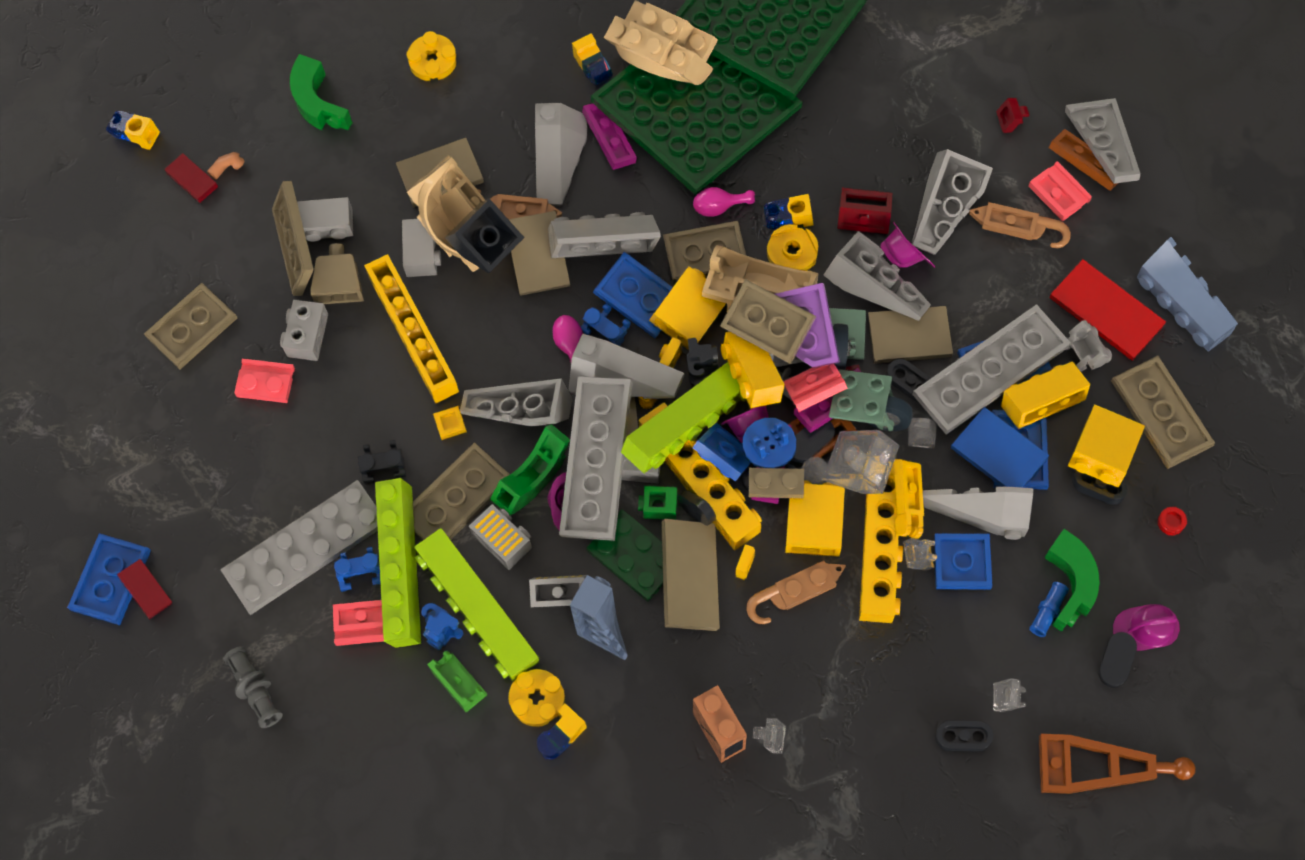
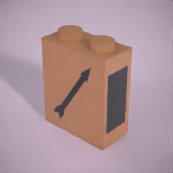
(719, 723)

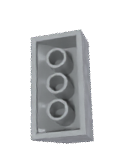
(602, 235)

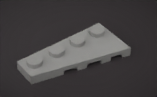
(1107, 137)

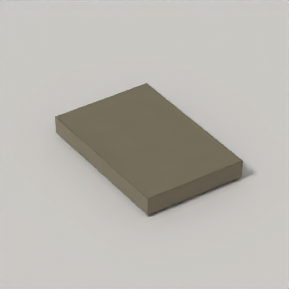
(418, 166)
(696, 246)
(532, 256)
(768, 321)
(190, 326)
(905, 338)

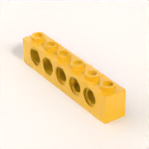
(411, 329)
(735, 531)
(872, 606)

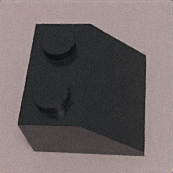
(485, 236)

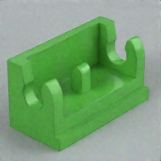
(457, 681)

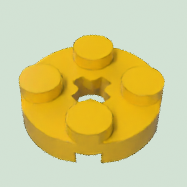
(432, 44)
(797, 237)
(523, 706)

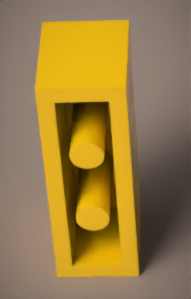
(753, 370)
(1045, 394)

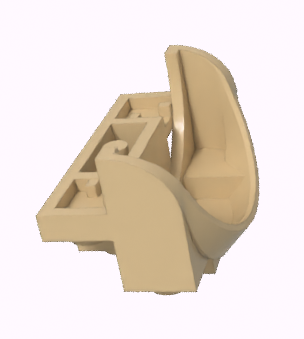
(662, 44)
(445, 210)
(731, 268)

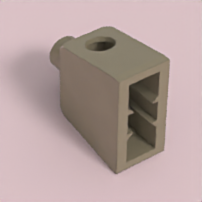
(336, 278)

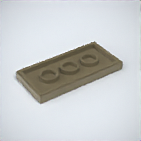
(292, 238)
(1164, 411)
(457, 494)
(690, 575)

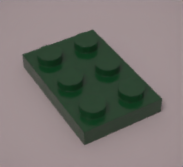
(632, 556)

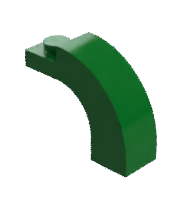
(304, 84)
(534, 474)
(1081, 569)

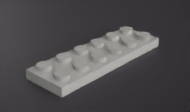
(991, 368)
(595, 458)
(302, 547)

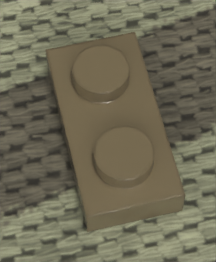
(776, 483)

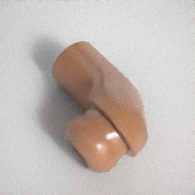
(223, 162)

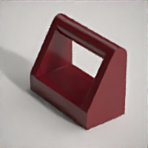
(864, 216)

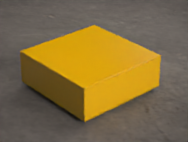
(449, 422)
(745, 562)

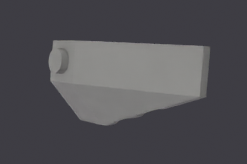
(949, 194)
(865, 273)
(607, 360)
(520, 403)
(996, 512)

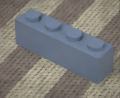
(1186, 296)
(596, 616)

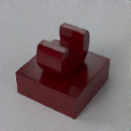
(1011, 115)

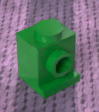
(664, 495)

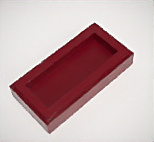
(191, 178)
(144, 589)

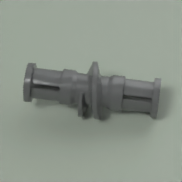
(252, 687)

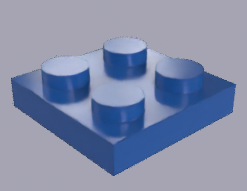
(723, 451)
(963, 561)

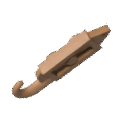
(521, 206)
(1018, 223)
(796, 589)

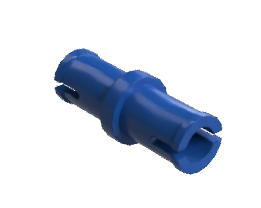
(1049, 609)

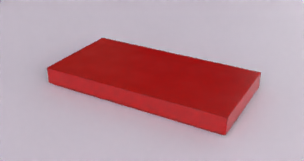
(1108, 308)

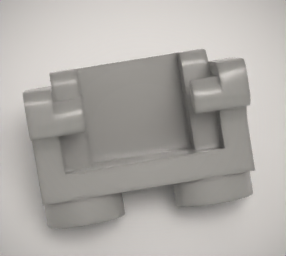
(1088, 346)

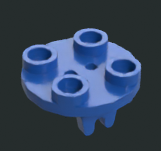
(779, 435)

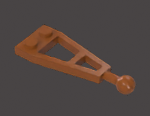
(1056, 765)

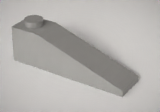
(559, 142)

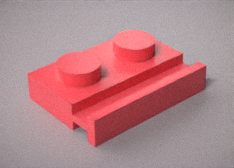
(1059, 191)
(264, 380)
(814, 386)
(358, 622)

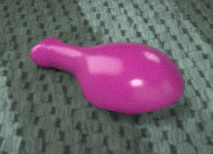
(716, 201)
(567, 334)

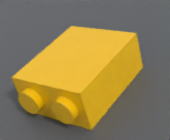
(685, 311)
(1106, 446)
(816, 520)

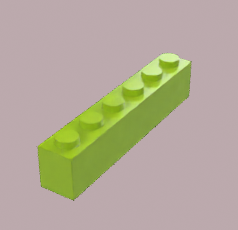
(683, 420)
(397, 563)
(476, 605)

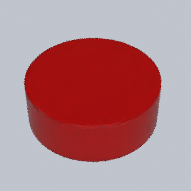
(1172, 521)

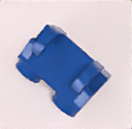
(604, 326)
(350, 567)
(439, 626)

